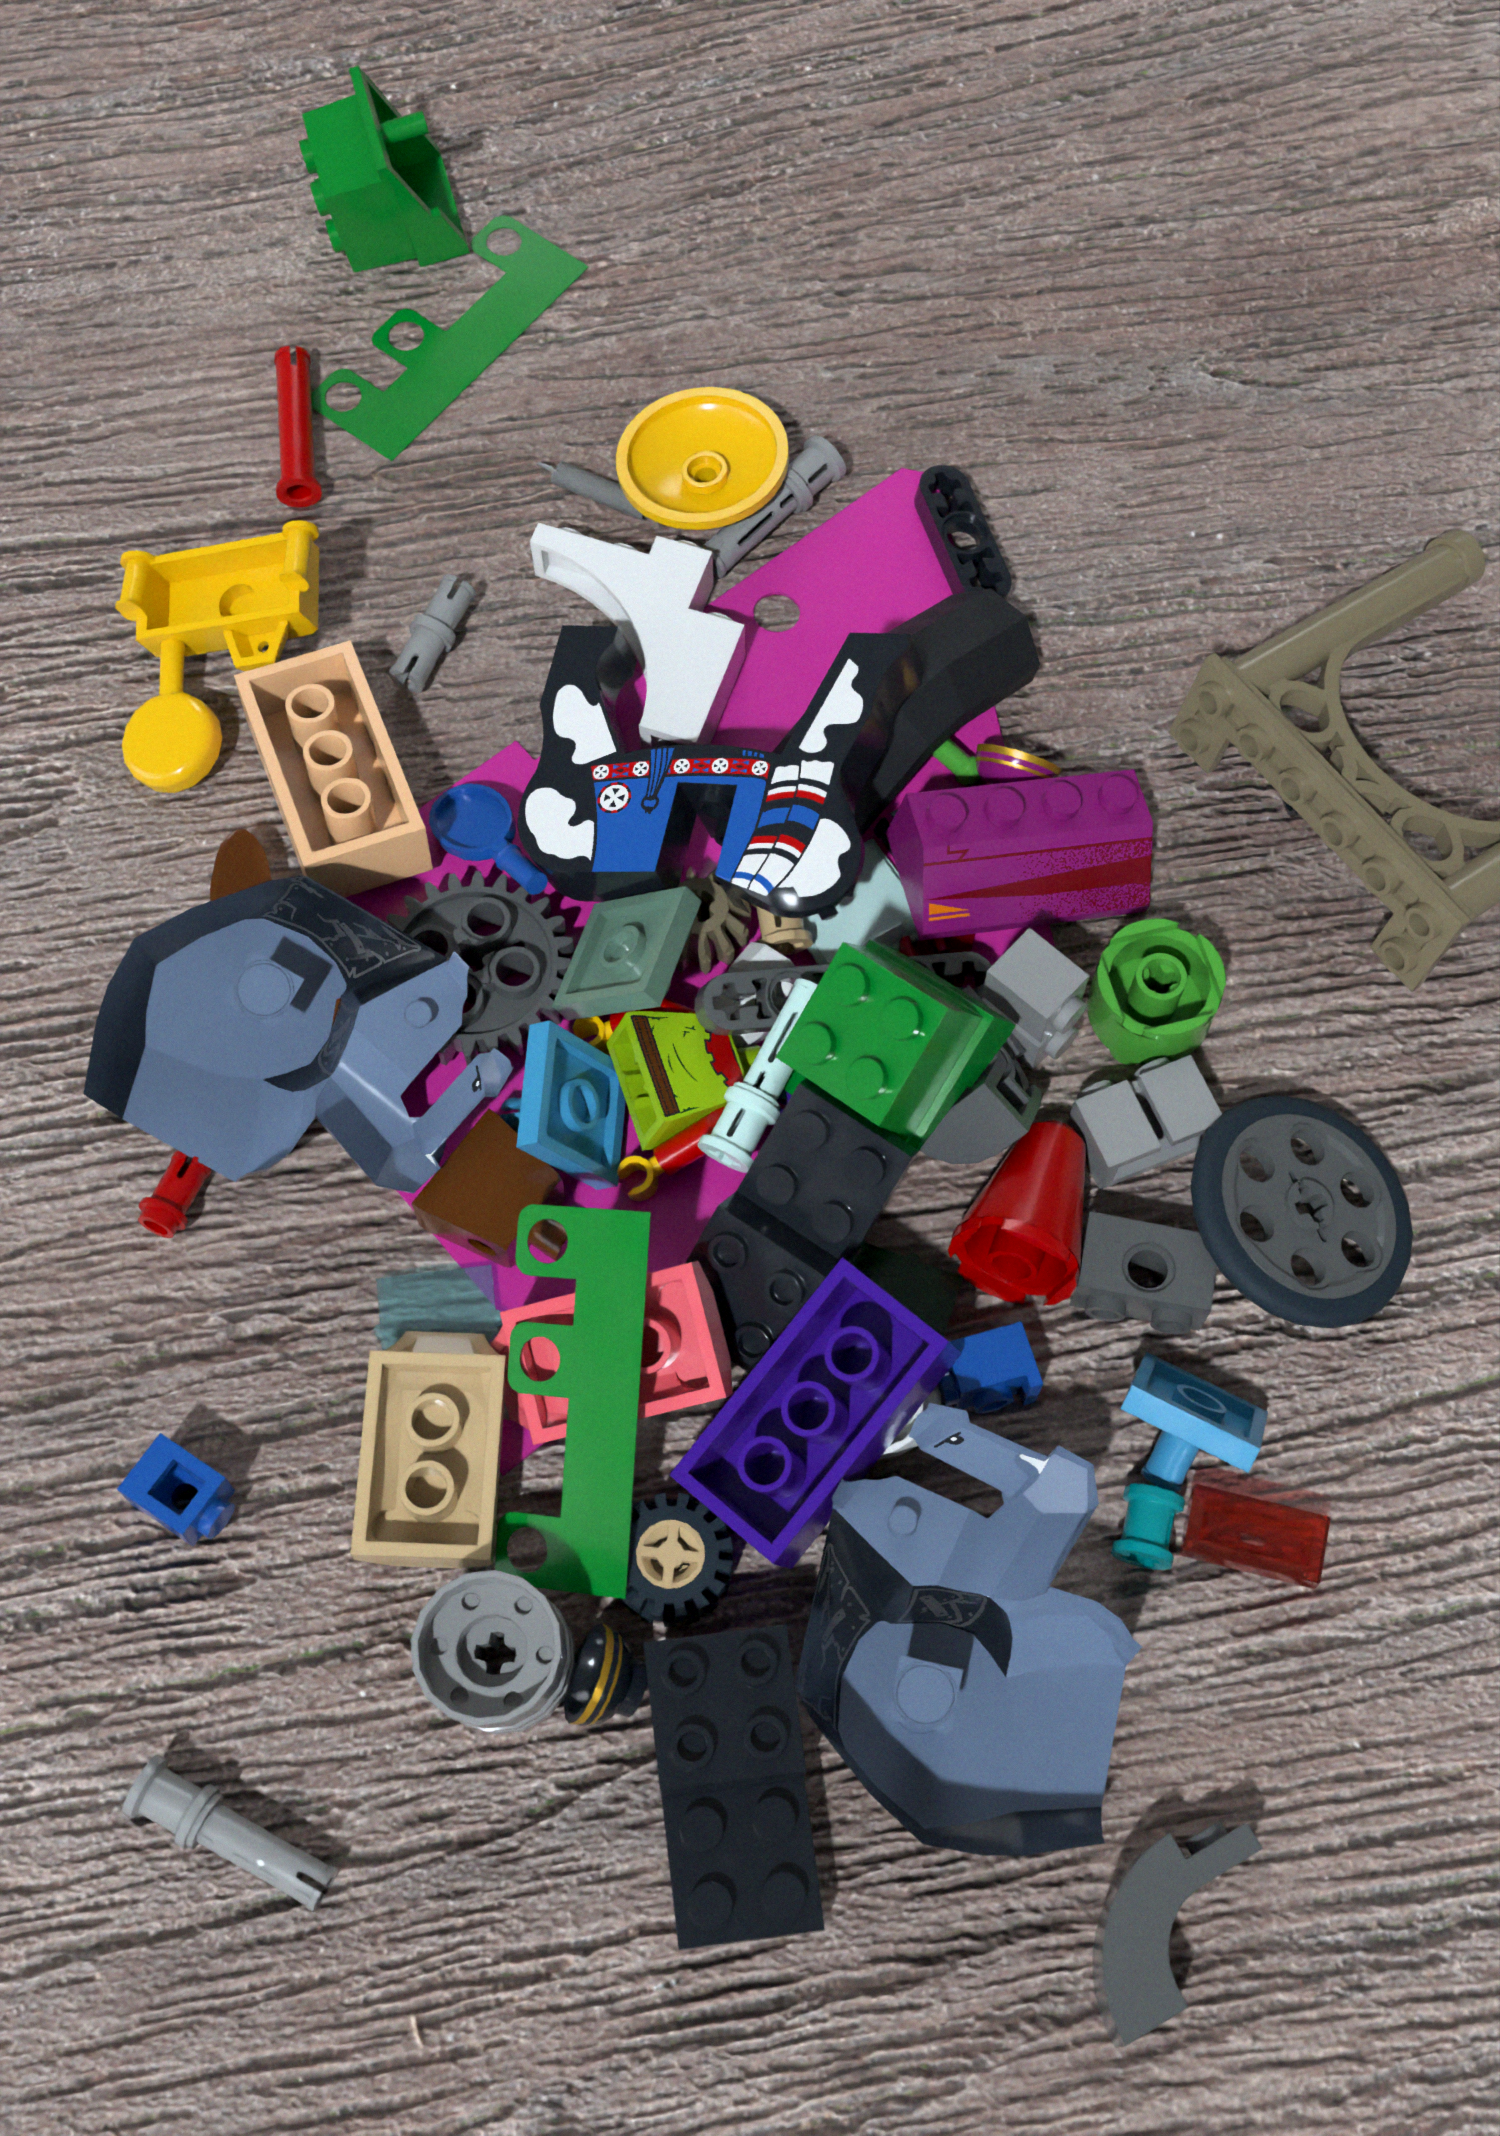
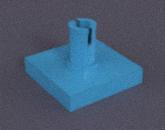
(569, 1106)
(1191, 1419)

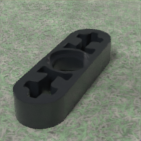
(963, 517)

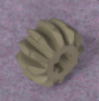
(723, 927)

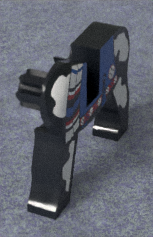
(623, 820)

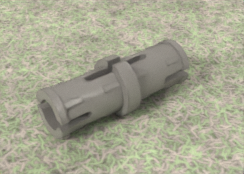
(432, 633)

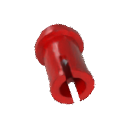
(173, 1196)

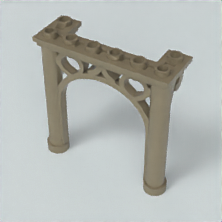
(1349, 792)

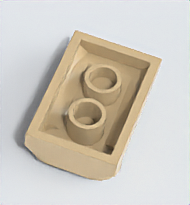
(430, 1452)

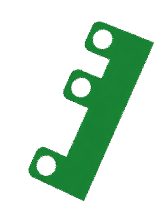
(456, 357)
(602, 1385)

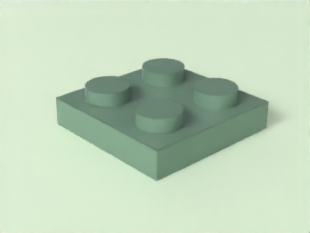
(627, 954)

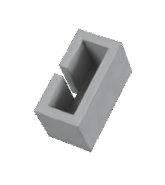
(1039, 994)
(1143, 1121)

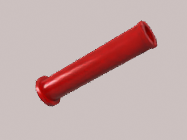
(295, 422)

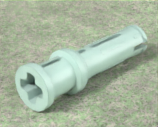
(754, 1101)

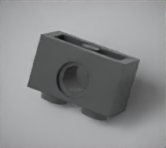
(1173, 1254)

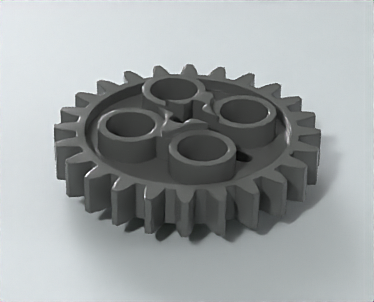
(500, 1011)

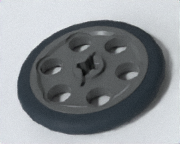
(1263, 1269)

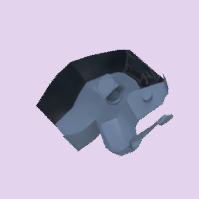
(230, 1048)
(952, 1664)

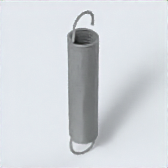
(592, 487)

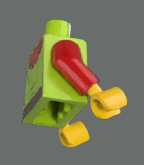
(670, 1081)

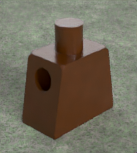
(483, 1190)

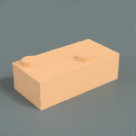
(334, 771)

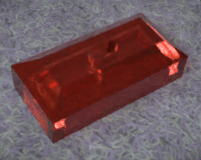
(1290, 1536)

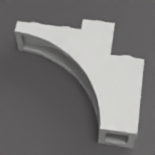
(659, 608)

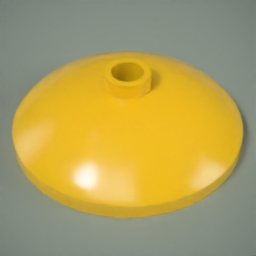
(702, 458)

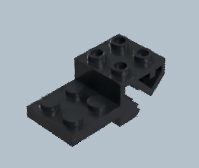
(796, 1216)
(733, 1787)

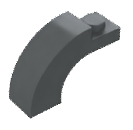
(1135, 1924)

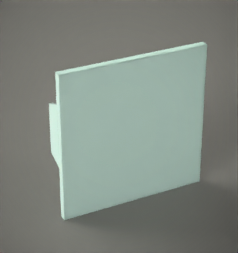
(874, 912)

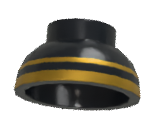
(604, 1679)

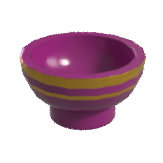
(1005, 765)

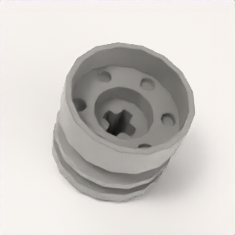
(472, 1619)

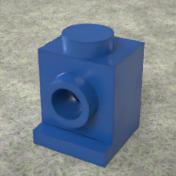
(992, 1370)
(163, 1476)

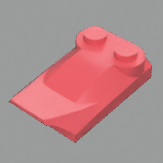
(681, 1357)

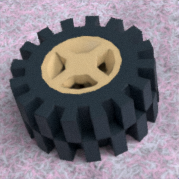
(676, 1534)

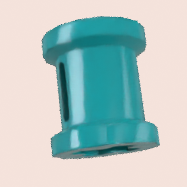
(1148, 1526)

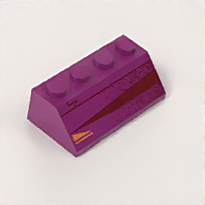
(1023, 853)

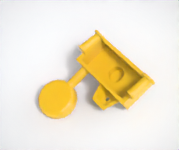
(204, 603)

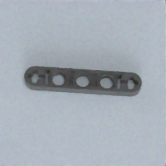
(740, 986)

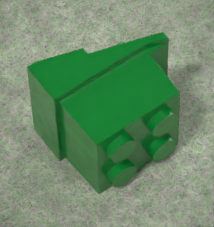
(380, 181)
(892, 1040)

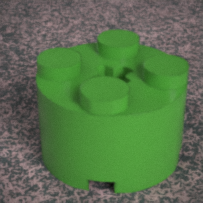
(1155, 992)

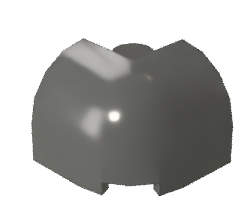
(990, 1112)

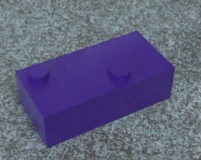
(815, 1414)

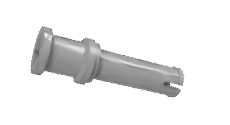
(804, 478)
(200, 1818)

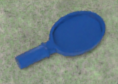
(480, 826)

